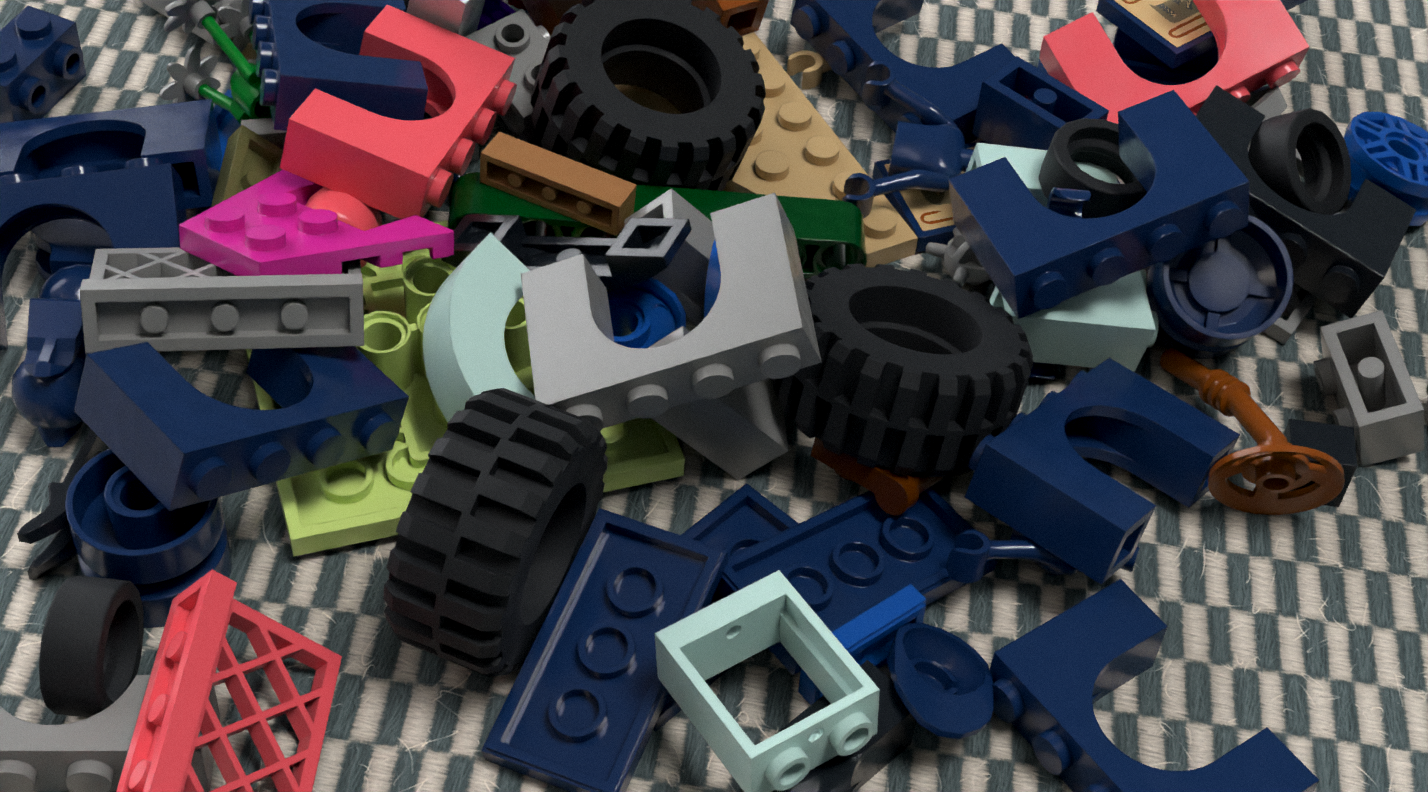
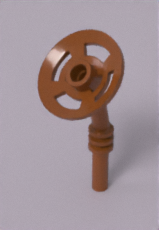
(1272, 464)

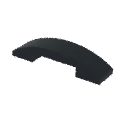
(620, 262)

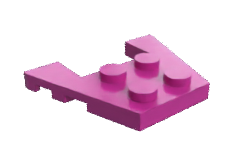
(276, 234)

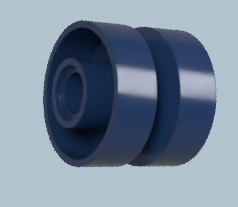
(1221, 291)
(134, 538)

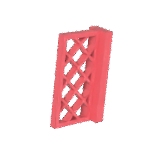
(180, 687)

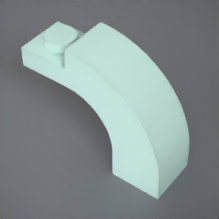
(467, 328)

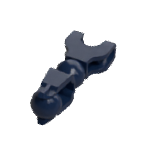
(51, 374)

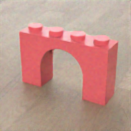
(1253, 40)
(404, 162)

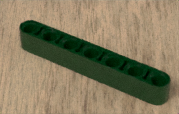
(825, 230)

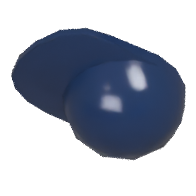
(941, 680)

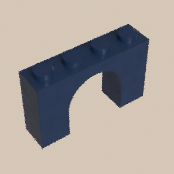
(848, 41)
(319, 47)
(107, 139)
(132, 204)
(1051, 257)
(204, 449)
(1050, 494)
(1067, 664)

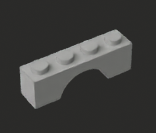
(81, 753)

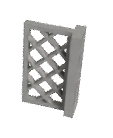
(195, 306)

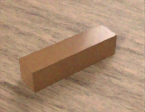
(557, 183)

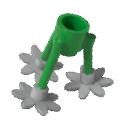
(193, 80)

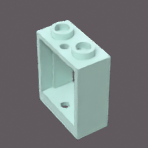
(759, 618)

